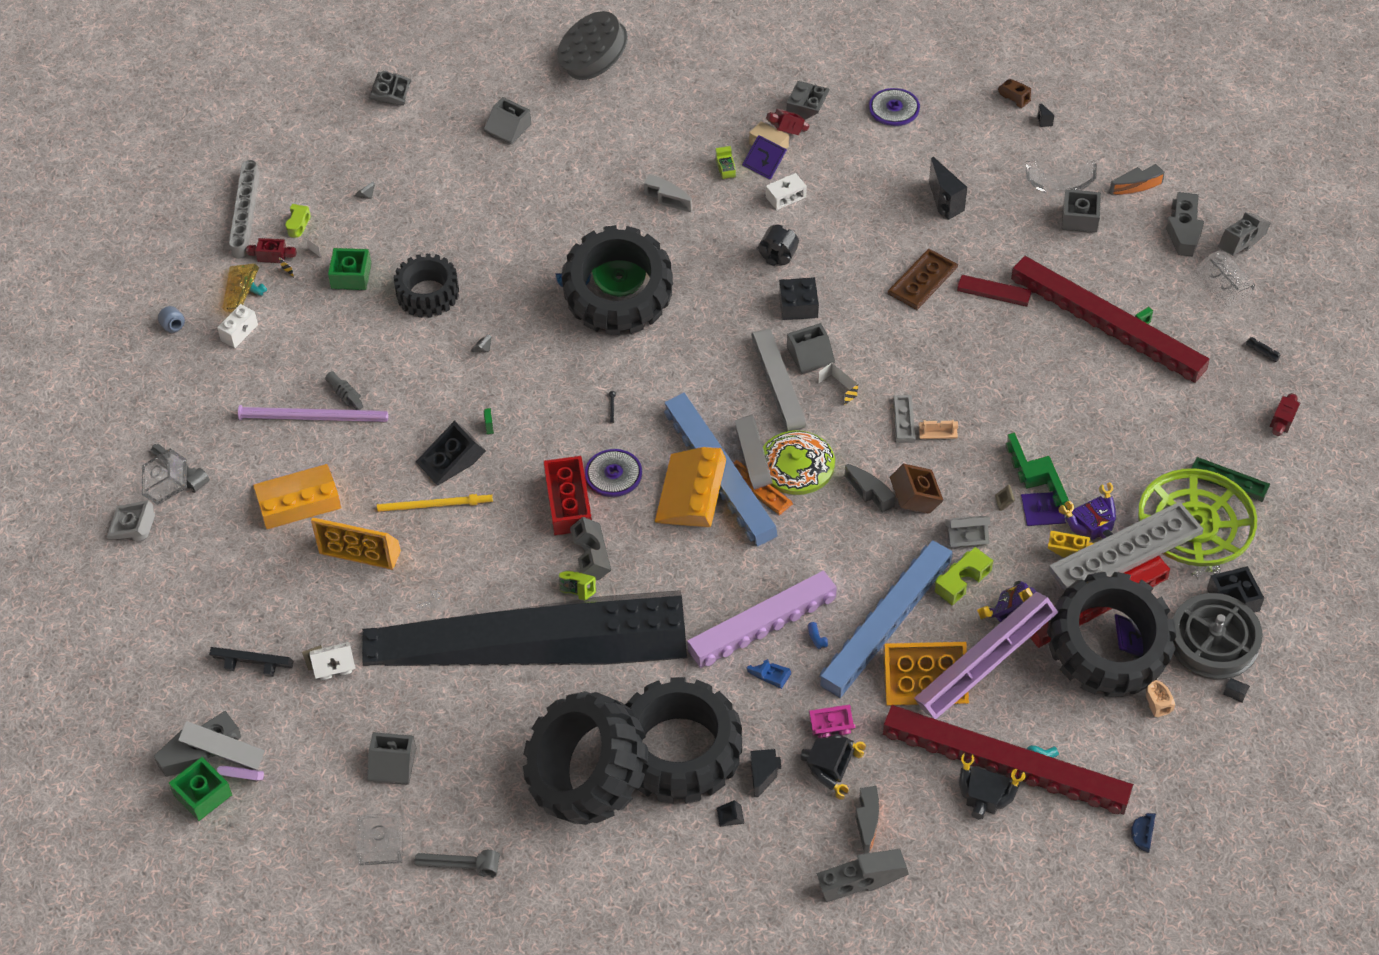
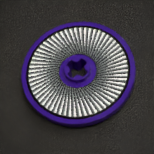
(894, 106)
(616, 484)

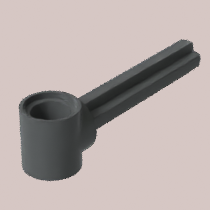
(195, 477)
(485, 863)

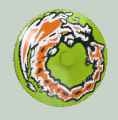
(799, 462)

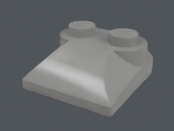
(132, 521)

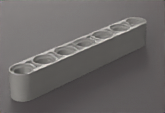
(244, 208)
(778, 378)

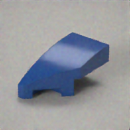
(770, 673)

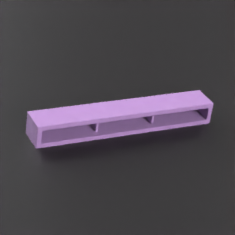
(762, 619)
(986, 655)

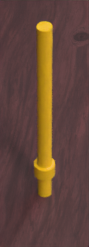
(472, 499)

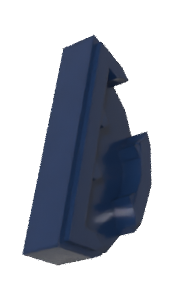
(1142, 831)

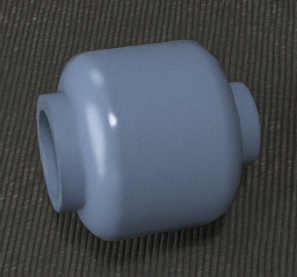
(171, 319)

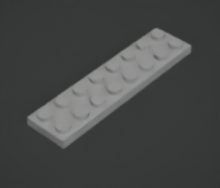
(1129, 546)

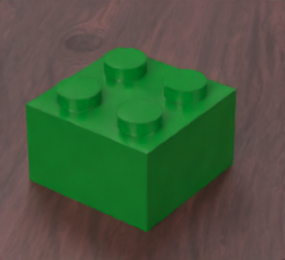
(349, 269)
(200, 788)

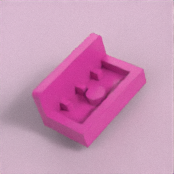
(831, 720)

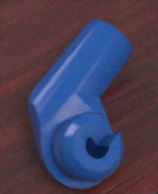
(815, 637)

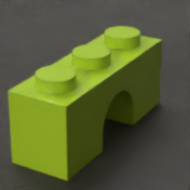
(973, 565)

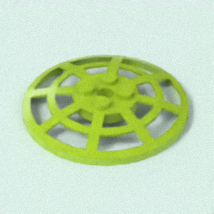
(1205, 514)

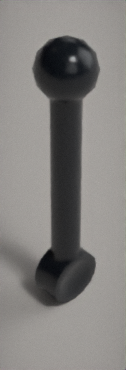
(612, 394)

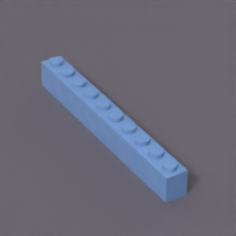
(733, 487)
(885, 619)

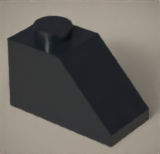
(764, 769)

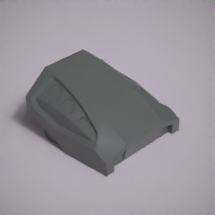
(390, 88)

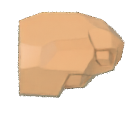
(1159, 699)

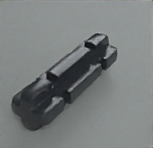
(1263, 349)

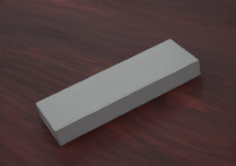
(904, 419)

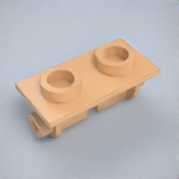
(936, 430)

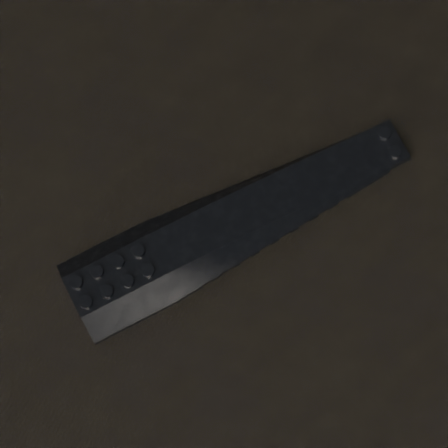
(567, 632)

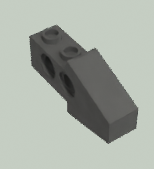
(1183, 223)
(1244, 233)
(177, 757)
(866, 872)

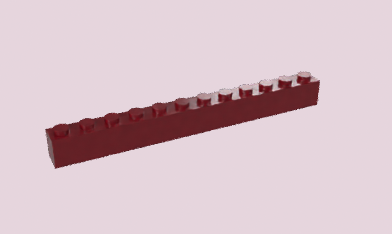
(1110, 319)
(1004, 757)

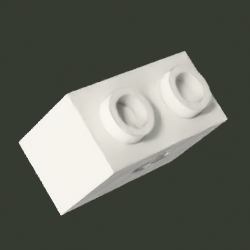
(786, 191)
(237, 326)
(321, 661)

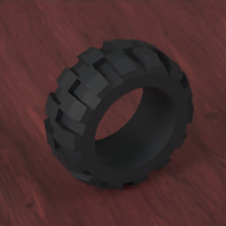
(612, 246)
(1132, 600)
(696, 703)
(617, 768)

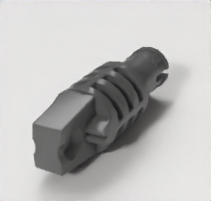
(344, 391)

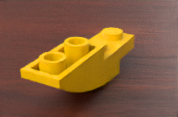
(1067, 544)

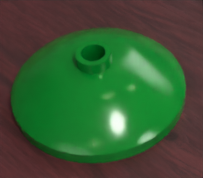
(631, 281)

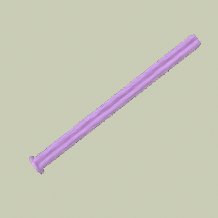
(312, 414)

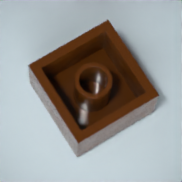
(916, 488)

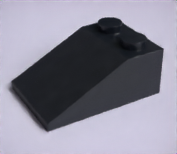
(947, 190)
(450, 454)

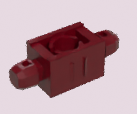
(787, 122)
(271, 250)
(1284, 414)

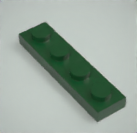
(1253, 487)

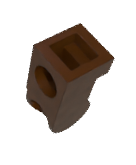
(1016, 92)

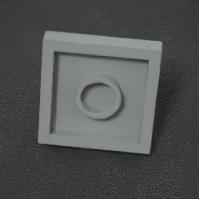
(968, 530)

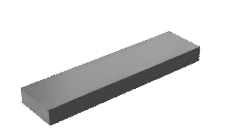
(221, 745)

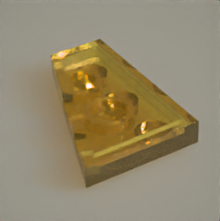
(238, 285)

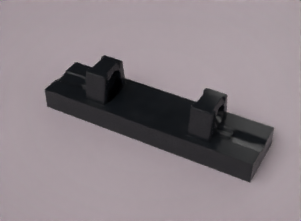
(269, 661)

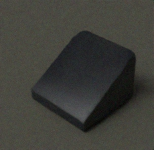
(1045, 116)
(1236, 690)
(730, 814)

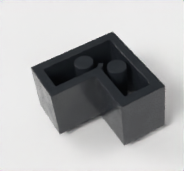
(1239, 585)

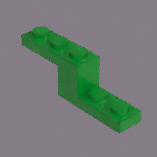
(1036, 471)

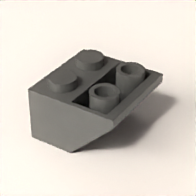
(806, 99)
(508, 120)
(810, 348)
(391, 758)

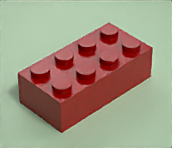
(566, 492)

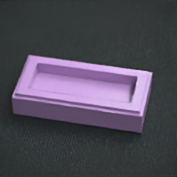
(240, 772)

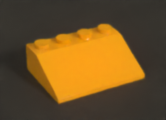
(691, 487)
(297, 496)
(355, 543)
(915, 666)

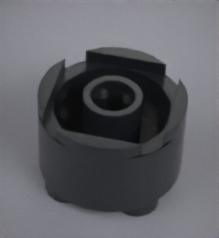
(778, 245)

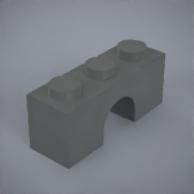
(590, 538)

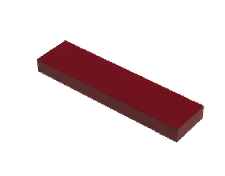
(994, 290)

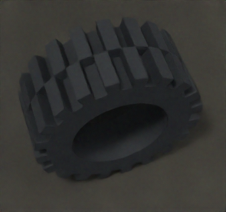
(421, 270)

